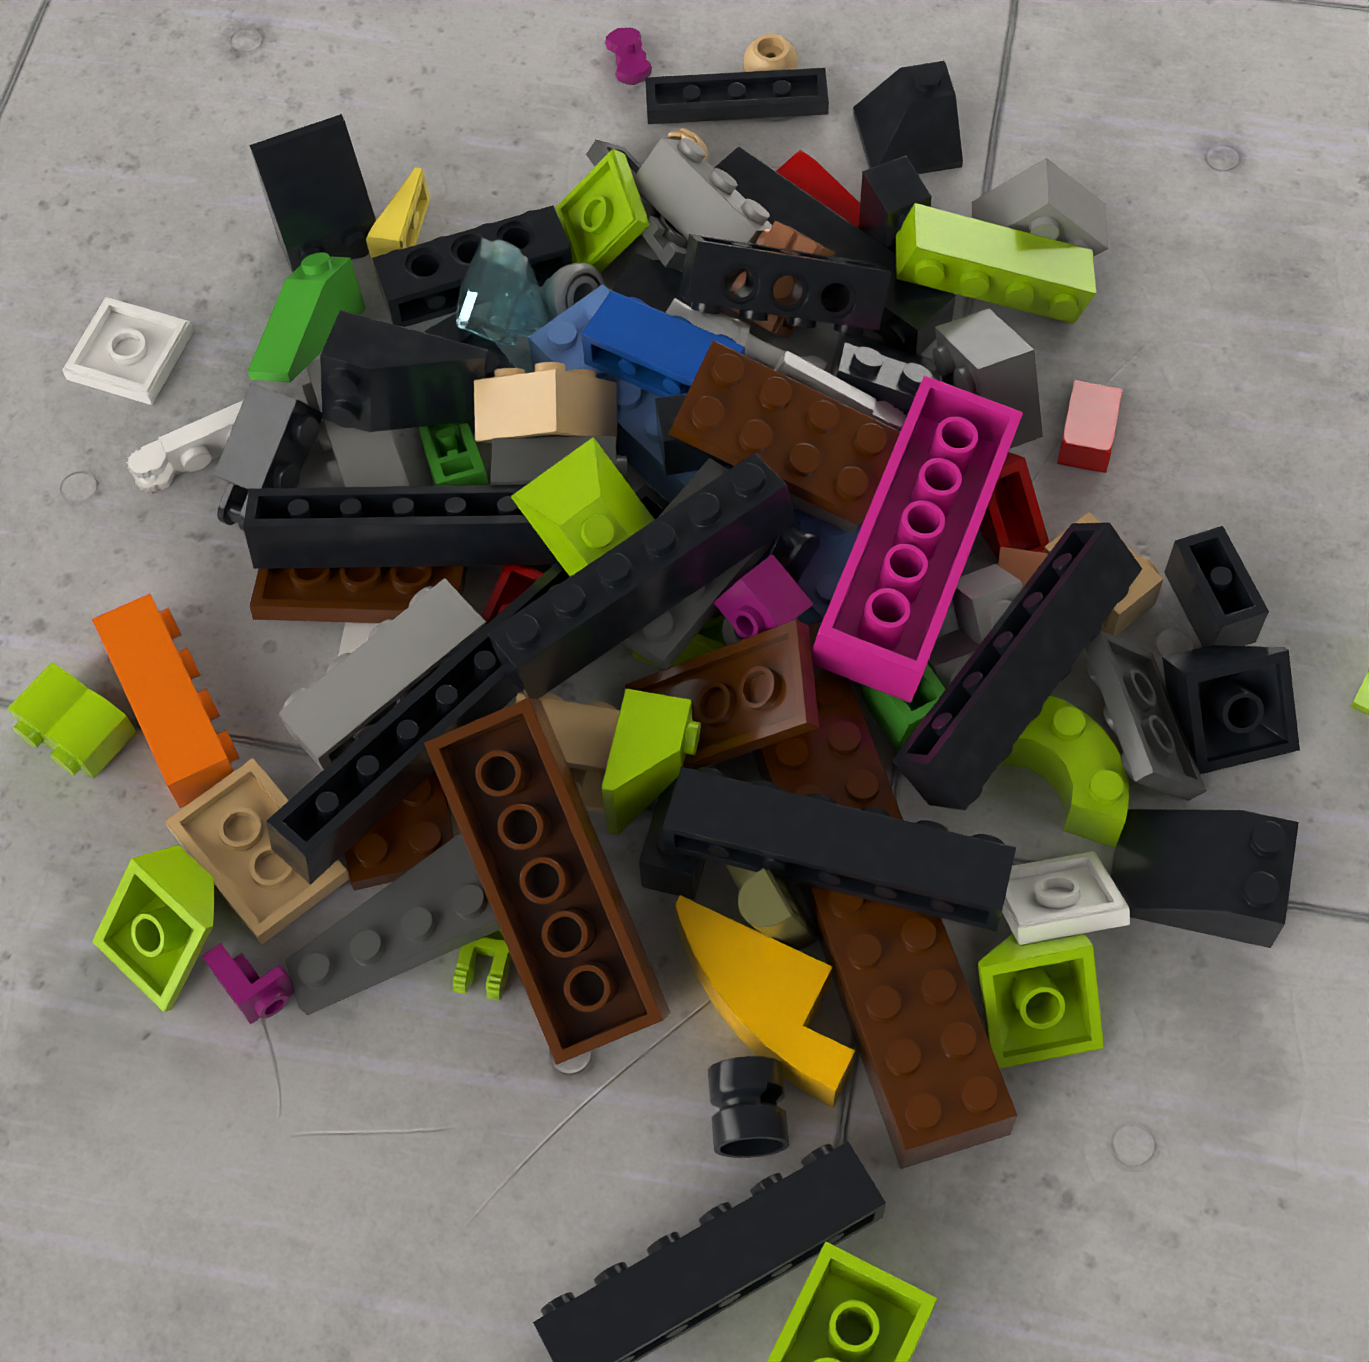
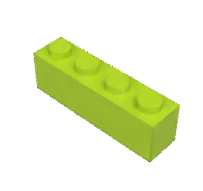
(994, 264)

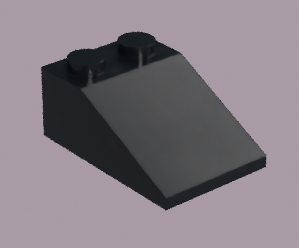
(315, 191)
(881, 369)
(396, 376)
(1207, 871)

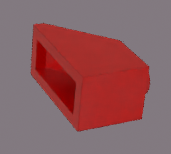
(1013, 511)

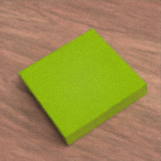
(603, 212)

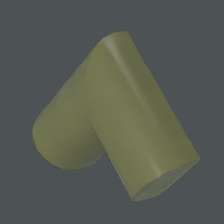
(772, 907)

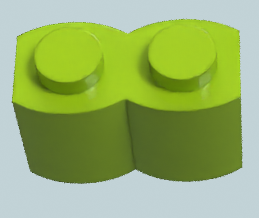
(71, 721)

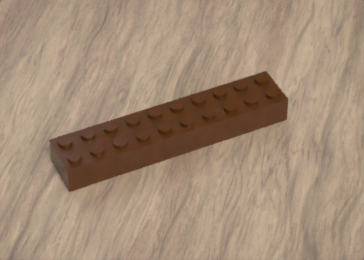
(891, 963)

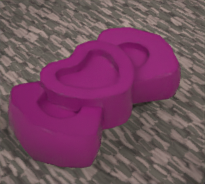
(630, 56)

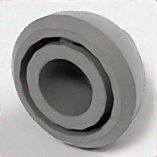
(570, 286)

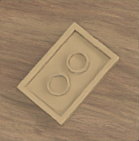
(231, 841)

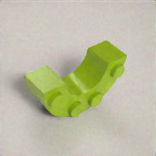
(1080, 765)

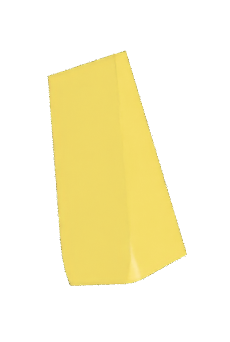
(402, 218)

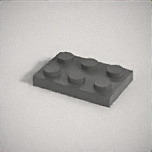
(1143, 717)

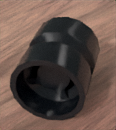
(748, 1098)

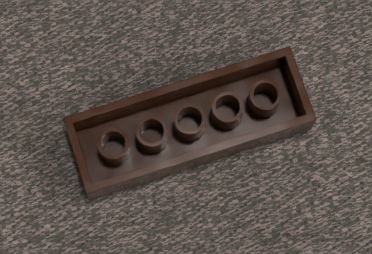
(547, 879)

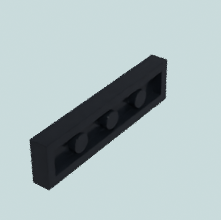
(736, 95)

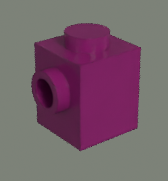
(763, 599)

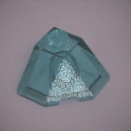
(501, 295)

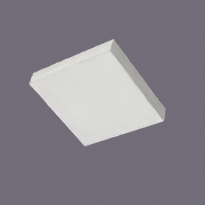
(128, 350)
(1062, 899)

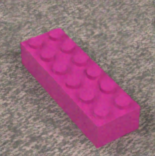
(915, 539)

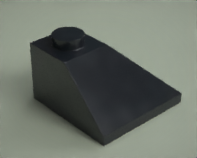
(913, 118)
(1233, 703)

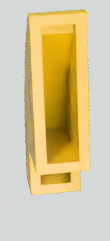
(766, 997)

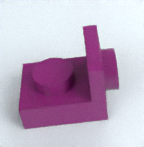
(251, 994)

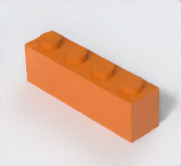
(165, 699)

